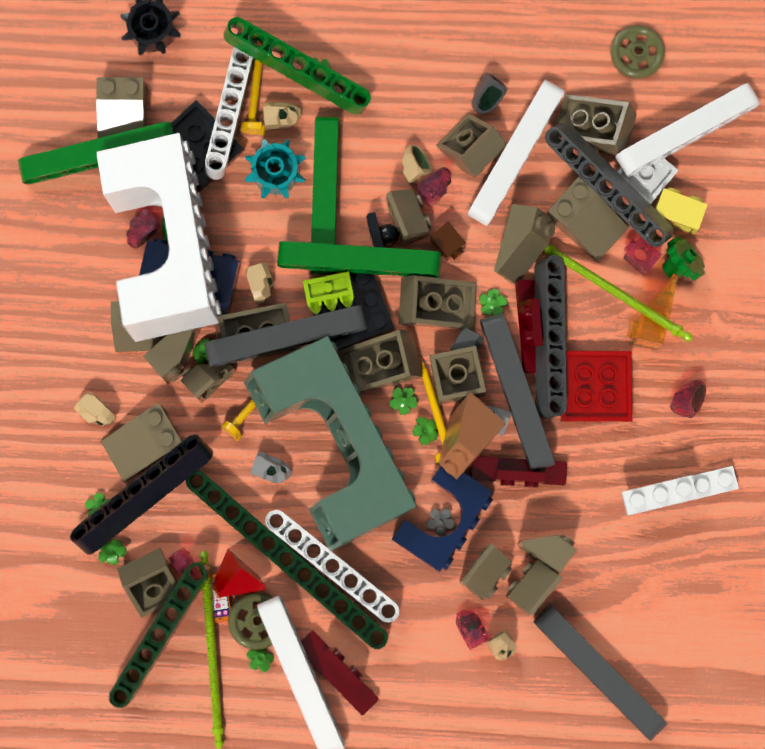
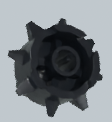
(154, 38)

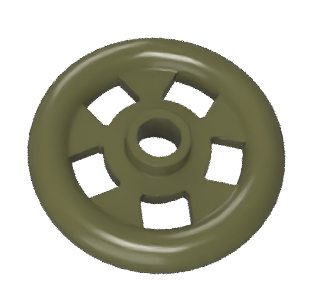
(632, 70)
(236, 626)

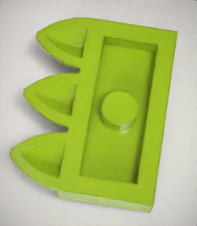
(328, 290)

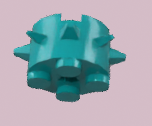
(273, 156)

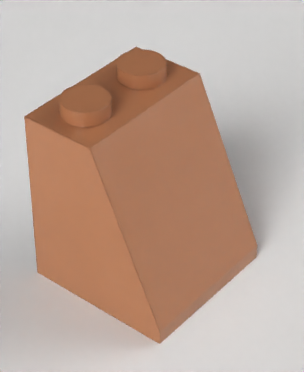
(468, 434)

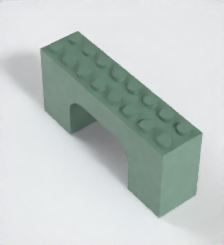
(320, 382)

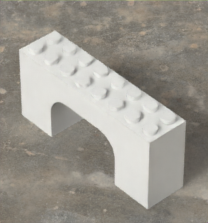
(182, 290)

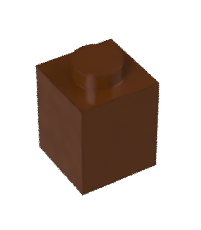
(448, 242)

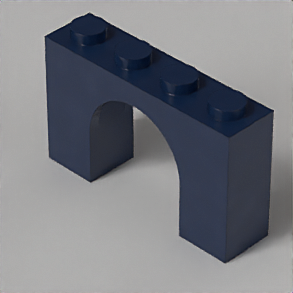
(225, 270)
(438, 550)

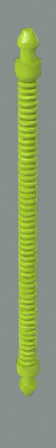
(675, 329)
(217, 729)

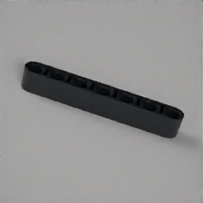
(141, 494)

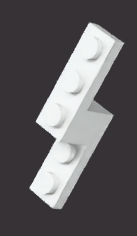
(679, 490)

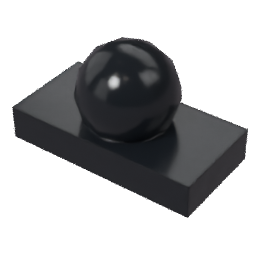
(381, 236)

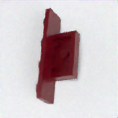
(529, 323)
(513, 471)
(343, 678)

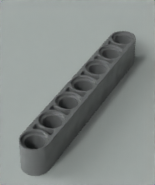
(620, 186)
(285, 336)
(557, 347)
(517, 392)
(600, 673)

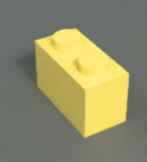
(681, 211)

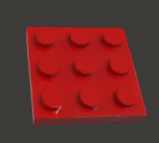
(598, 386)

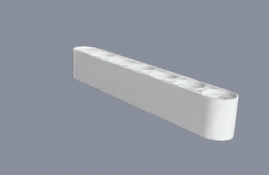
(228, 112)
(687, 130)
(516, 153)
(320, 562)
(300, 674)

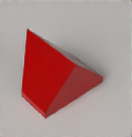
(235, 577)

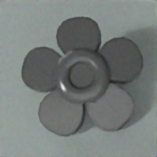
(440, 521)

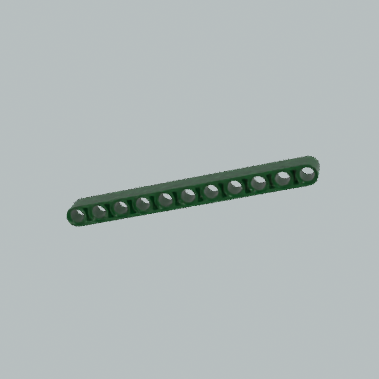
(280, 548)

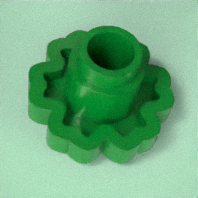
(683, 260)

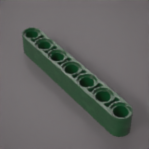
(150, 641)

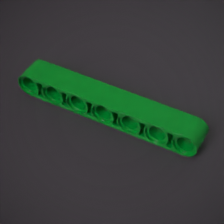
(285, 66)
(83, 155)
(325, 182)
(358, 259)

